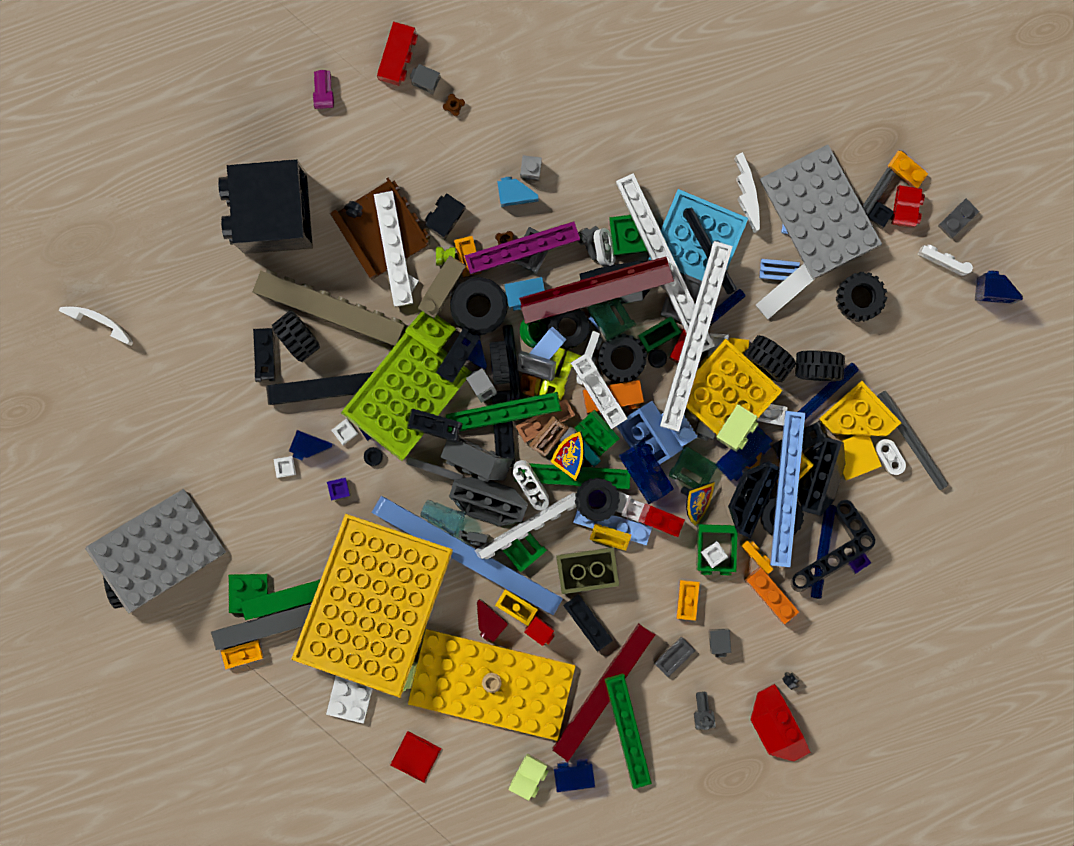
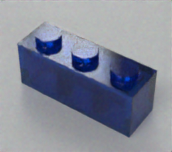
(734, 462)
(646, 472)

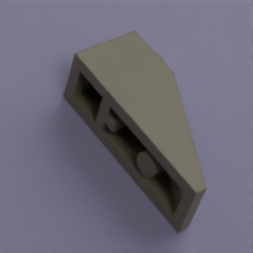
(442, 287)

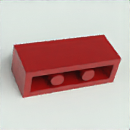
(397, 53)

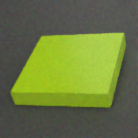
(430, 331)

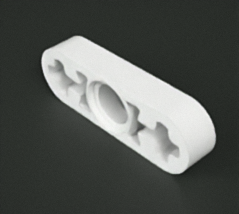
(531, 477)

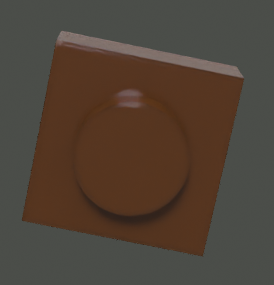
(530, 384)

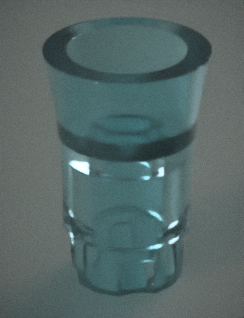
(443, 516)

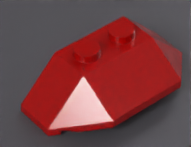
(777, 726)

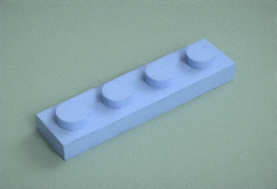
(639, 532)

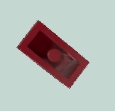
(489, 622)

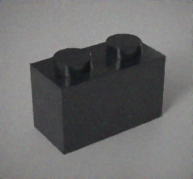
(445, 215)

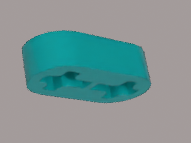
(590, 456)

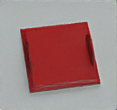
(415, 756)

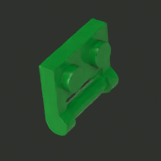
(520, 555)

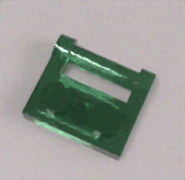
(607, 321)
(694, 463)

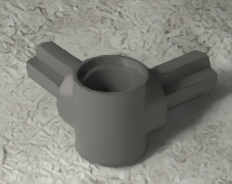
(704, 717)

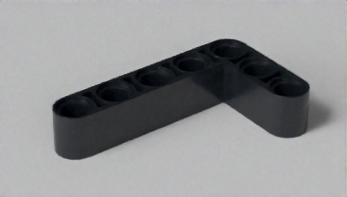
(838, 554)

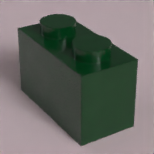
(659, 334)

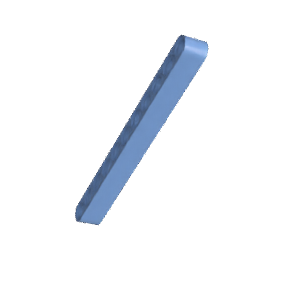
(467, 556)

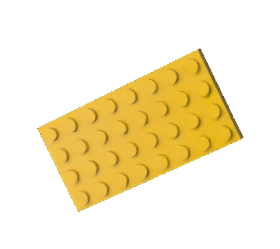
(530, 693)

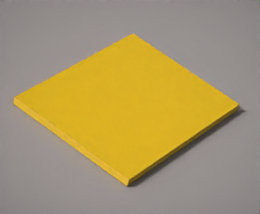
(372, 605)

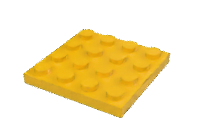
(724, 382)

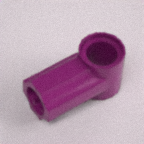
(323, 94)

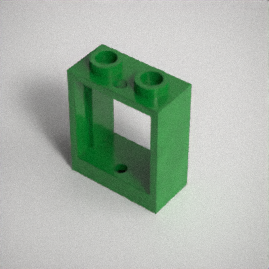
(724, 570)

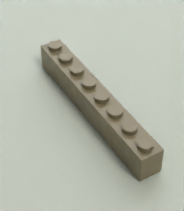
(328, 308)

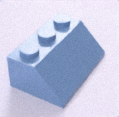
(645, 425)

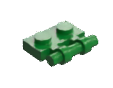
(597, 433)

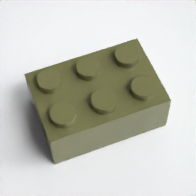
(587, 570)

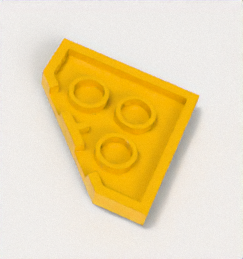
(860, 414)

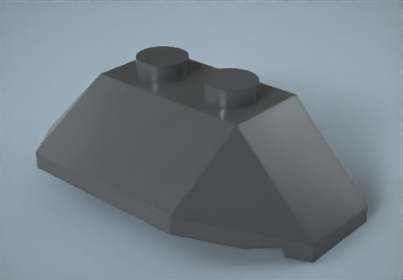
(488, 501)

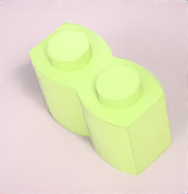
(528, 777)

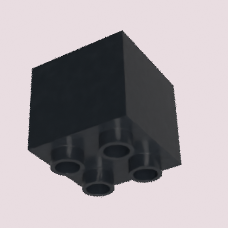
(266, 206)

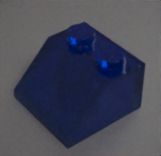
(996, 288)

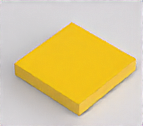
(859, 456)

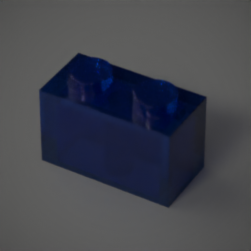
(574, 776)

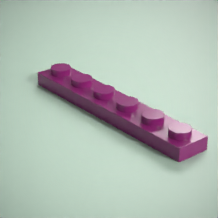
(522, 247)

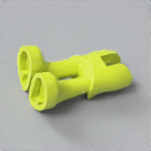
(560, 381)

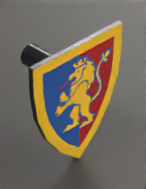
(570, 455)
(698, 501)

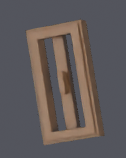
(546, 434)

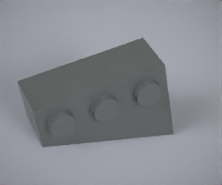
(476, 460)

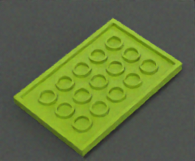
(397, 385)

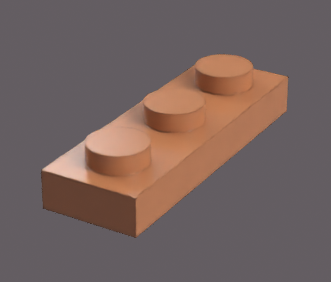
(530, 428)

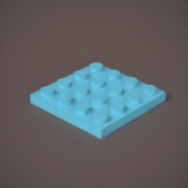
(719, 224)

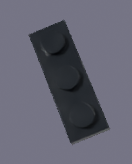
(587, 622)

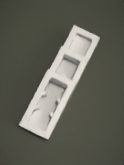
(748, 200)

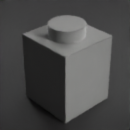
(531, 167)
(481, 385)

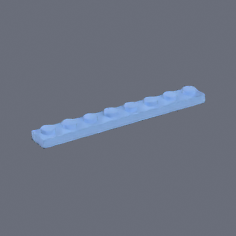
(787, 489)

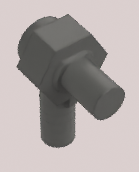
(586, 238)

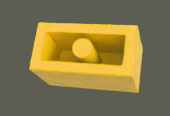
(516, 607)

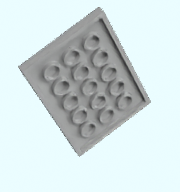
(820, 212)
(155, 550)

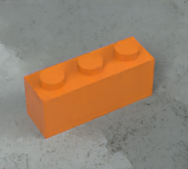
(625, 394)
(771, 595)

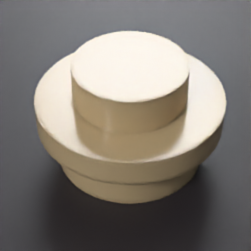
(491, 682)

